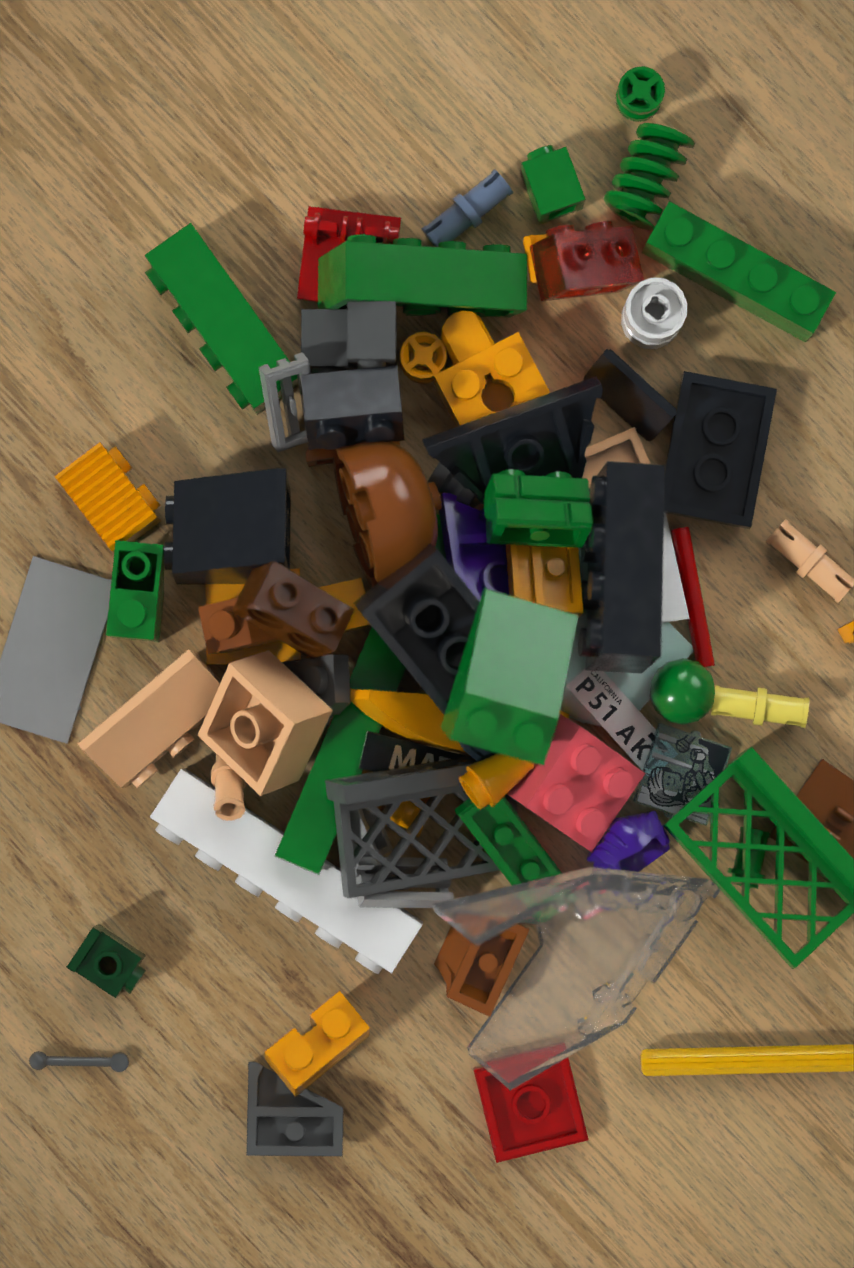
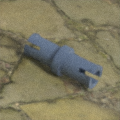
(468, 209)

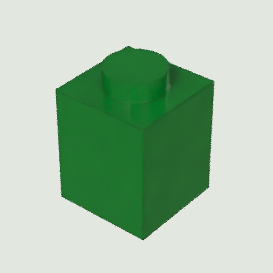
(552, 183)

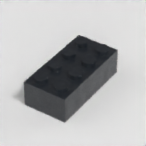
(624, 569)

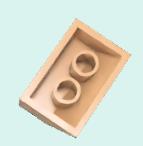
(154, 722)

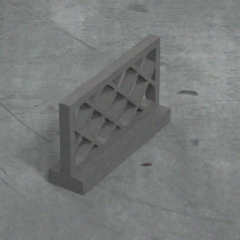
(390, 789)

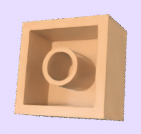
(264, 722)

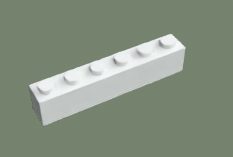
(250, 849)

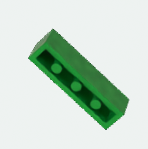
(738, 272)
(218, 312)

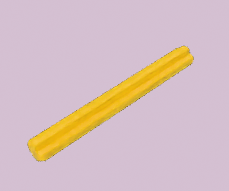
(747, 1060)

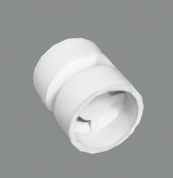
(654, 313)

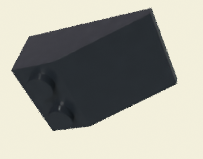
(424, 619)

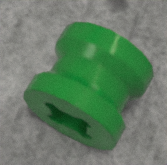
(646, 86)

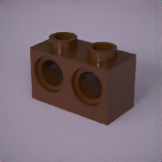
(293, 610)

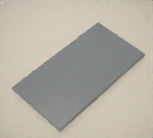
(51, 648)

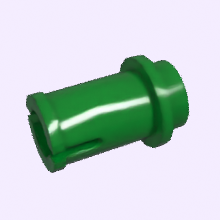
(757, 857)

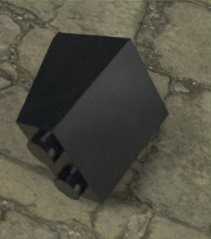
(228, 526)

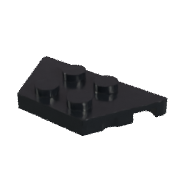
(531, 437)

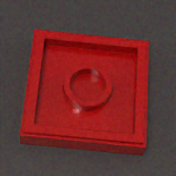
(534, 1115)

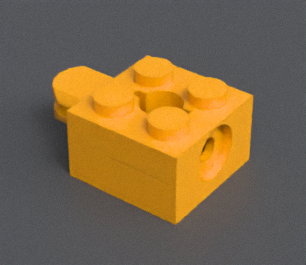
(484, 373)

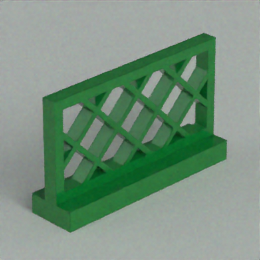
(794, 823)

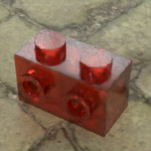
(586, 261)

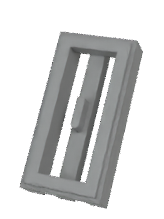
(268, 381)
(368, 867)

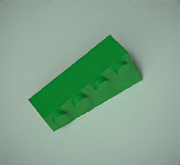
(424, 277)

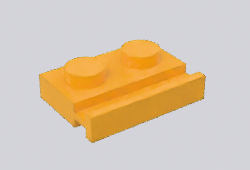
(546, 576)

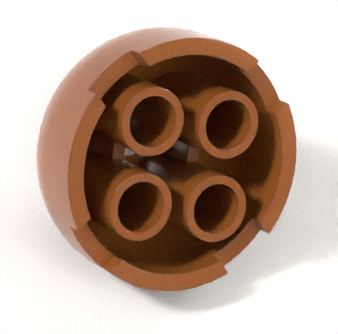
(385, 505)

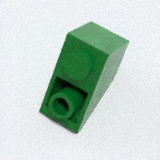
(136, 592)

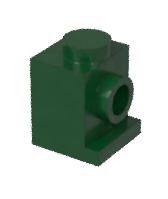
(104, 943)

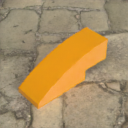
(406, 714)

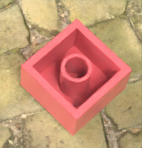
(578, 785)

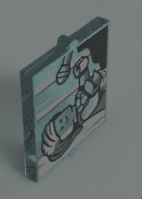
(678, 770)

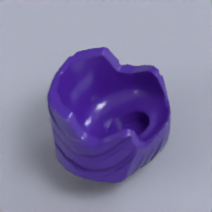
(631, 843)

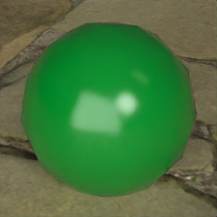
(682, 691)

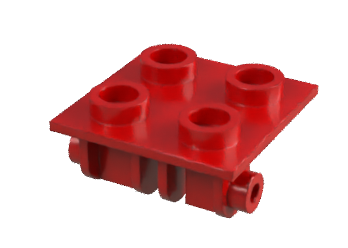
(328, 229)

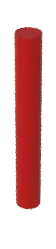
(692, 591)

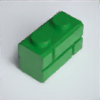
(537, 509)

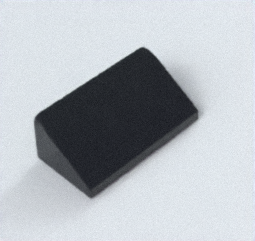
(631, 396)

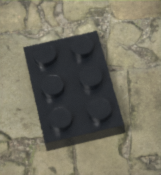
(717, 449)

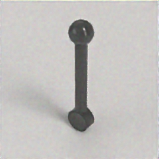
(118, 1062)

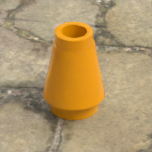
(493, 778)

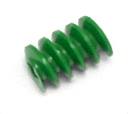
(645, 173)

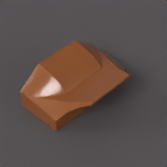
(479, 972)

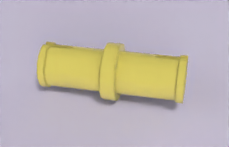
(760, 706)

